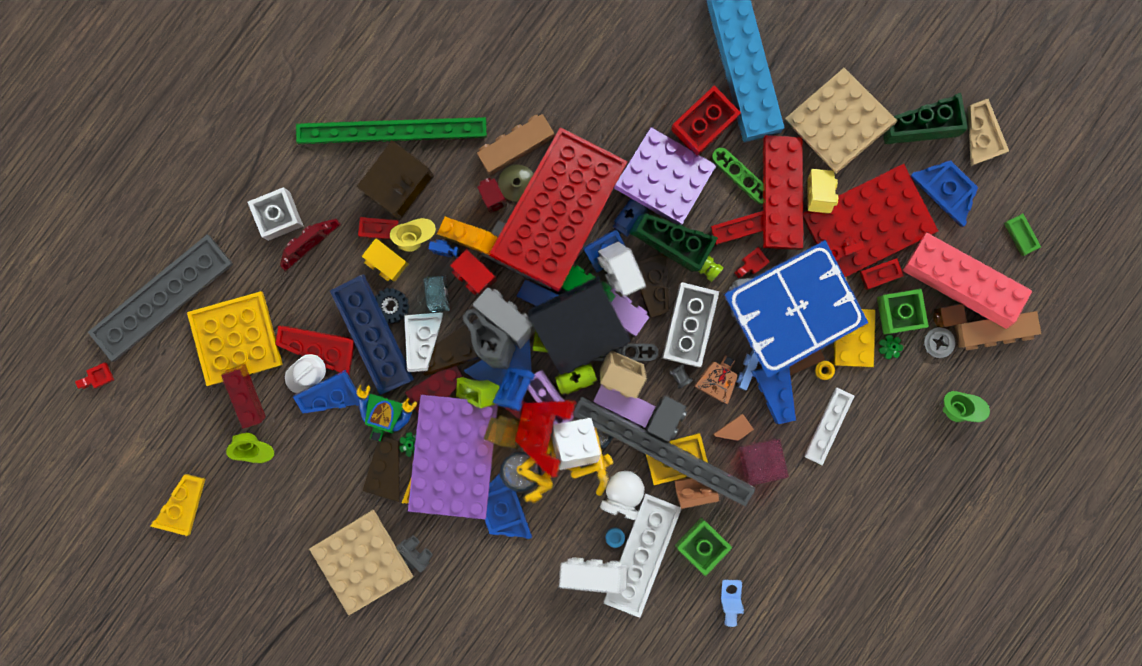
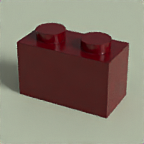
(491, 195)

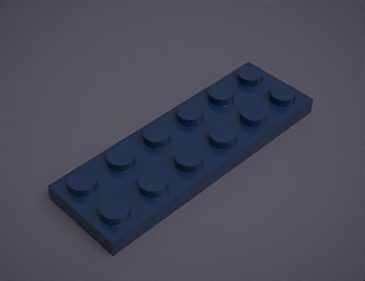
(371, 334)

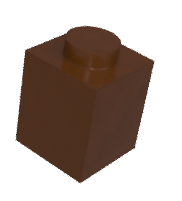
(949, 316)

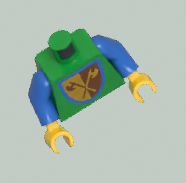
(383, 413)

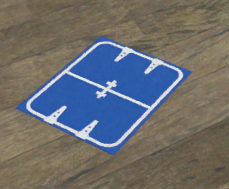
(796, 308)

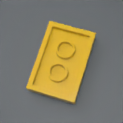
(858, 348)
(663, 473)

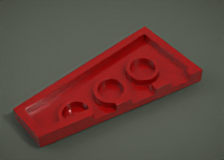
(332, 349)

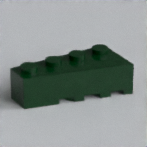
(929, 122)
(681, 244)

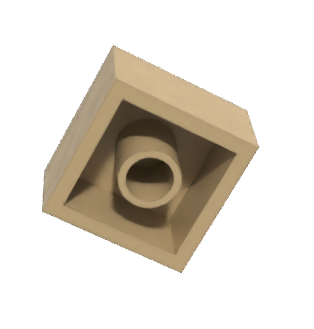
(622, 374)

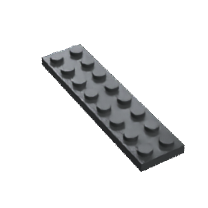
(160, 298)

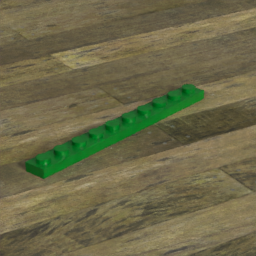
(391, 130)

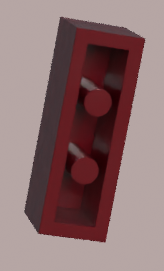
(243, 396)

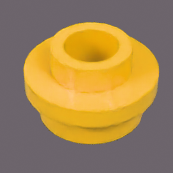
(831, 370)

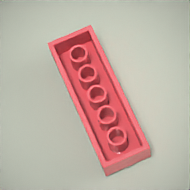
(967, 281)

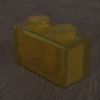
(502, 431)

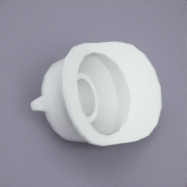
(305, 373)

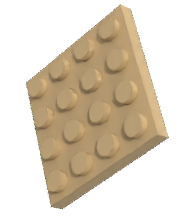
(840, 120)
(361, 562)

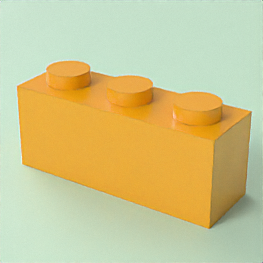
(467, 235)

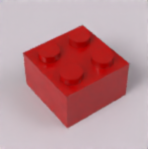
(471, 270)

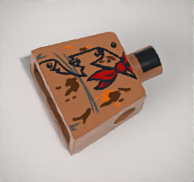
(718, 380)

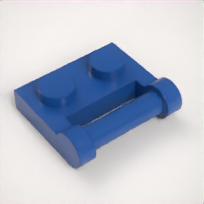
(509, 386)

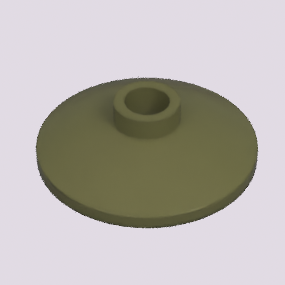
(505, 183)

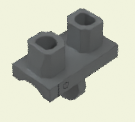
(411, 556)

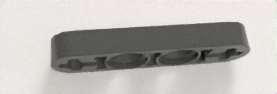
(644, 356)

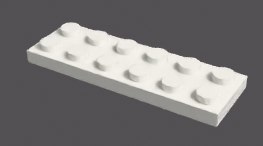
(644, 553)

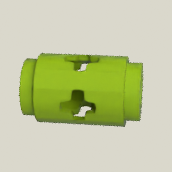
(586, 379)

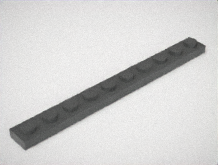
(664, 452)

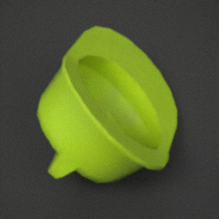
(248, 448)

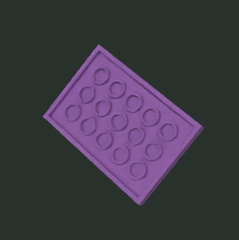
(451, 458)

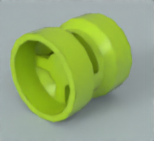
(713, 271)

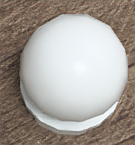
(623, 493)

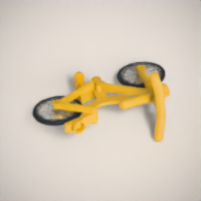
(522, 473)

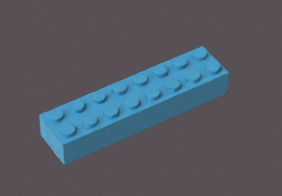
(746, 68)

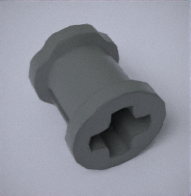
(680, 376)

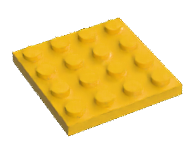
(234, 335)

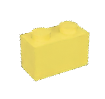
(821, 191)

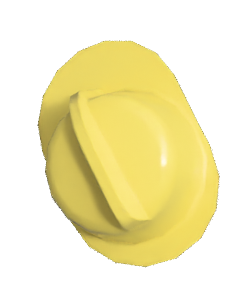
(413, 233)

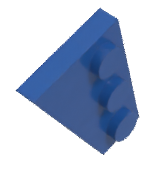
(330, 393)
(778, 394)

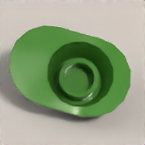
(965, 407)

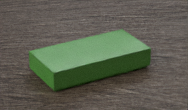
(1022, 235)

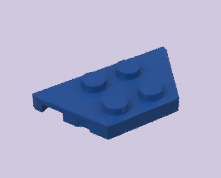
(948, 188)
(520, 360)
(505, 512)

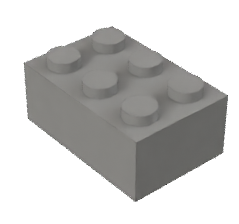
(504, 316)

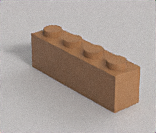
(515, 144)
(988, 332)

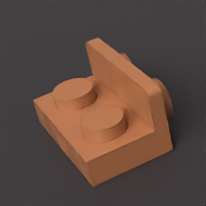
(694, 493)

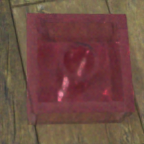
(763, 461)

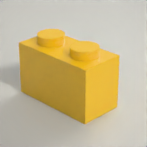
(385, 260)

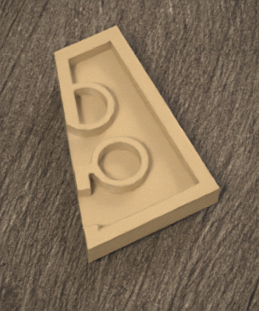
(984, 133)

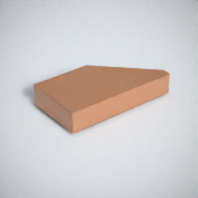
(735, 429)

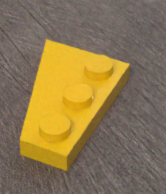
(182, 506)

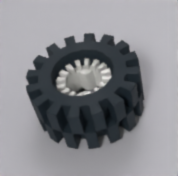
(401, 304)

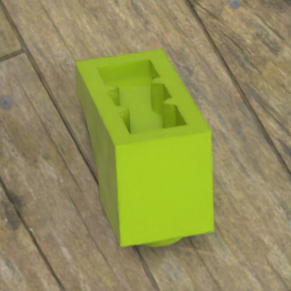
(476, 391)

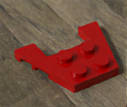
(536, 429)

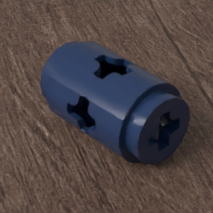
(623, 223)

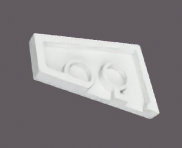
(421, 335)

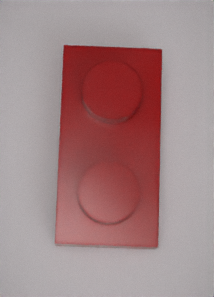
(376, 228)
(881, 274)

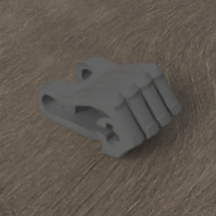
(483, 330)

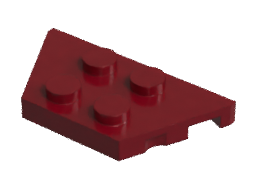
(307, 241)

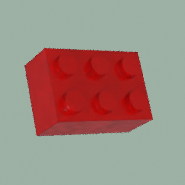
(705, 120)

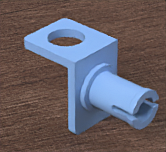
(731, 602)

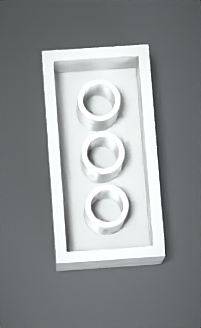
(690, 325)

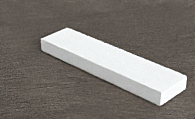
(829, 426)

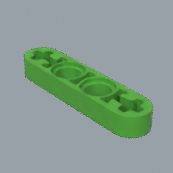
(743, 173)

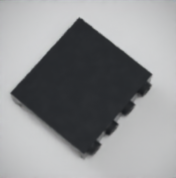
(579, 326)

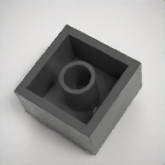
(665, 418)

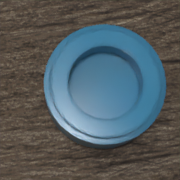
(615, 537)

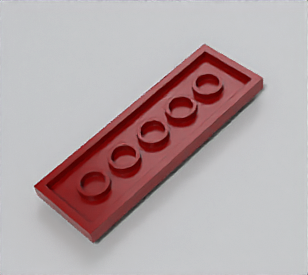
(782, 192)

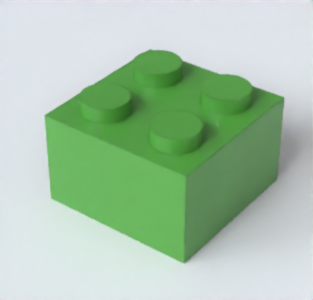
(902, 311)
(703, 546)

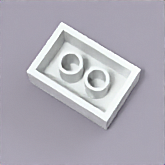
(621, 268)
(593, 575)

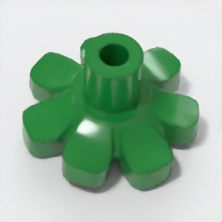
(890, 347)
(406, 444)

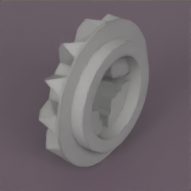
(946, 338)

